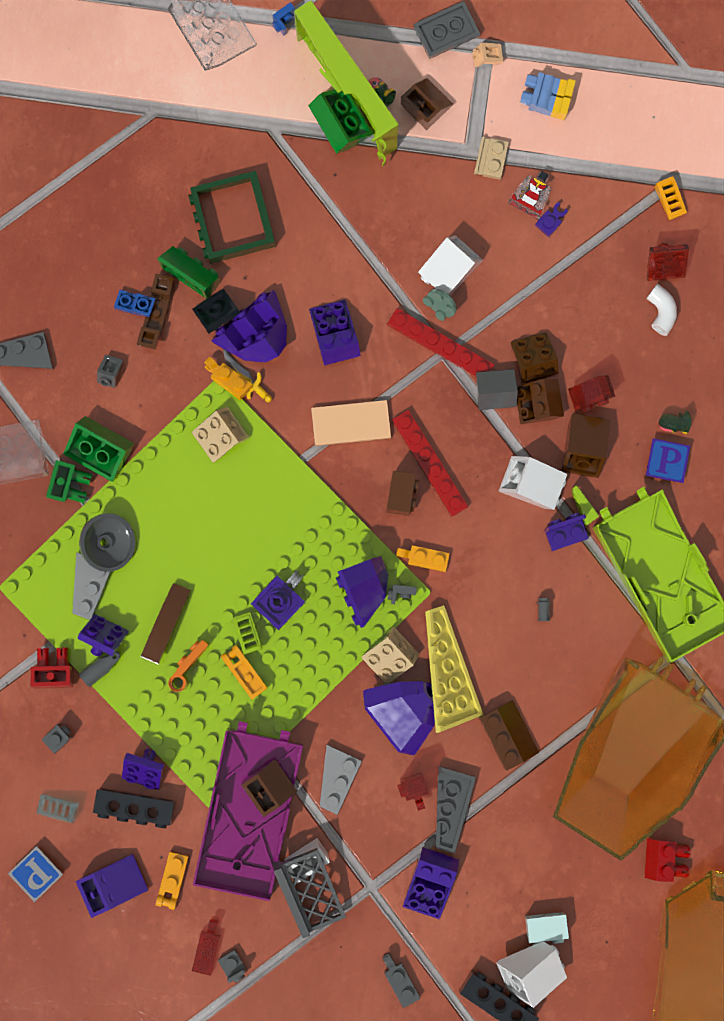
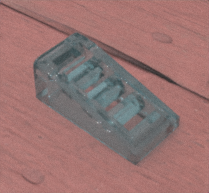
(72, 812)

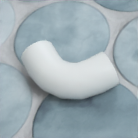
(666, 309)

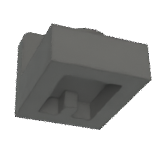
(109, 370)
(404, 591)
(57, 737)
(233, 966)

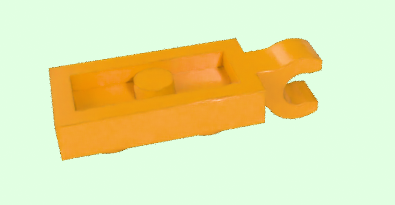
(228, 378)
(425, 558)

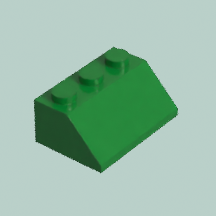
(340, 120)
(189, 271)
(98, 448)

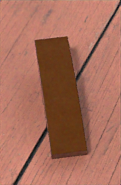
(165, 623)

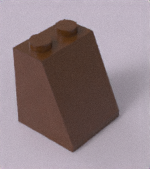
(585, 445)

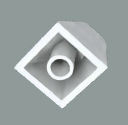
(450, 265)
(533, 482)
(532, 972)

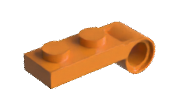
(186, 662)

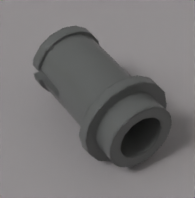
(543, 609)

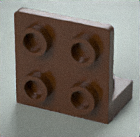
(535, 357)

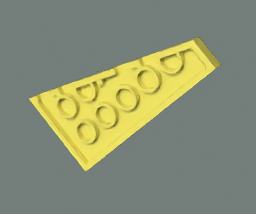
(451, 685)

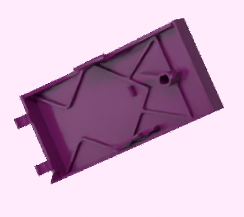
(237, 840)

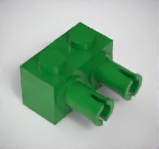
(60, 480)

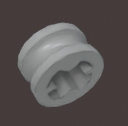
(295, 579)

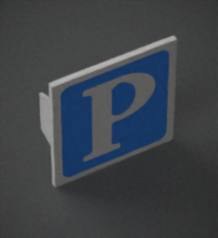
(35, 874)

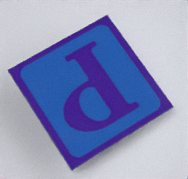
(667, 460)

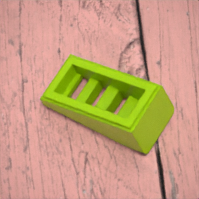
(584, 506)
(258, 645)

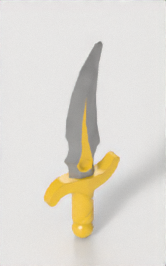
(244, 373)

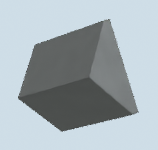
(496, 389)

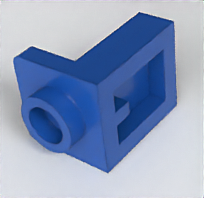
(282, 16)

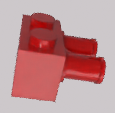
(52, 676)
(661, 860)

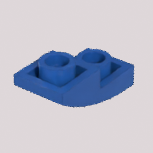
(134, 304)

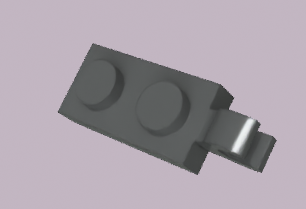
(400, 982)

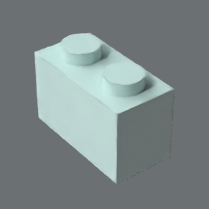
(547, 928)

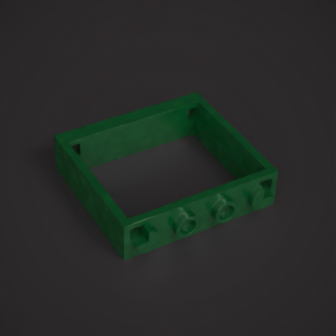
(239, 250)

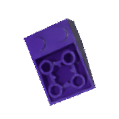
(335, 332)
(431, 883)
(111, 885)

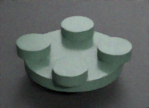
(440, 303)

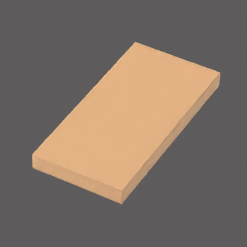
(351, 423)

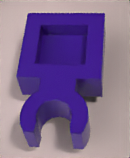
(550, 221)

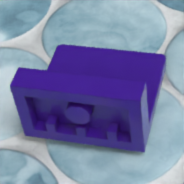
(566, 533)

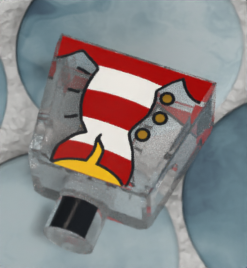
(531, 195)

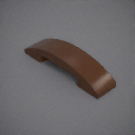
(153, 325)

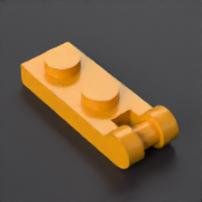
(244, 672)
(172, 879)

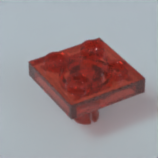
(667, 262)

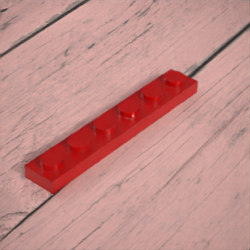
(438, 343)
(429, 463)

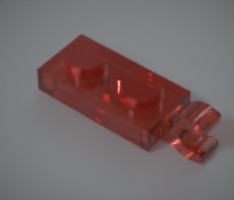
(206, 949)

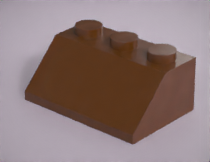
(508, 735)

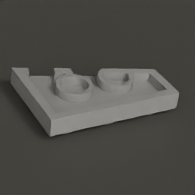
(87, 588)
(337, 778)

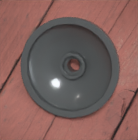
(118, 542)

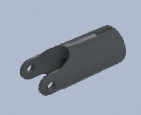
(98, 669)

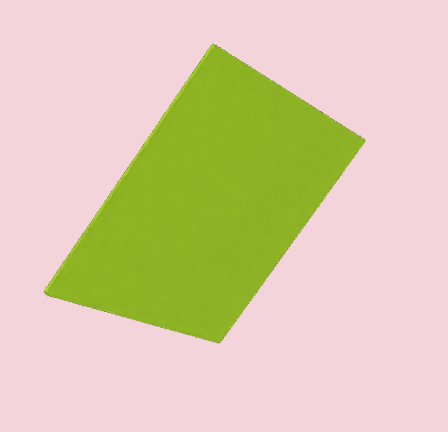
(225, 538)

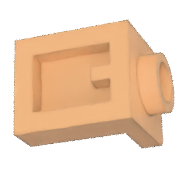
(487, 54)

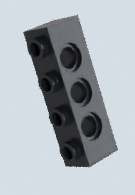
(164, 806)
(477, 980)

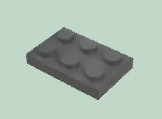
(446, 30)

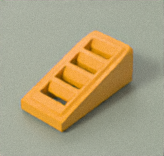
(676, 195)

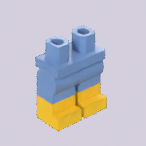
(550, 95)

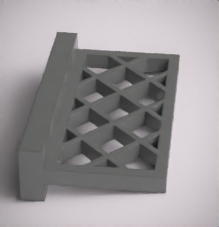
(295, 902)

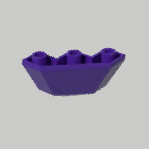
(256, 332)
(364, 588)
(402, 713)

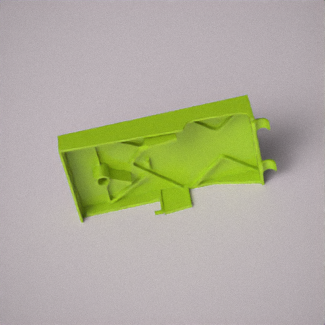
(346, 76)
(663, 574)

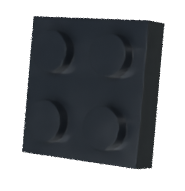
(216, 311)

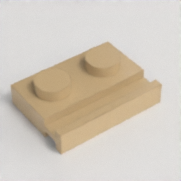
(491, 158)

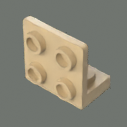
(219, 433)
(391, 656)

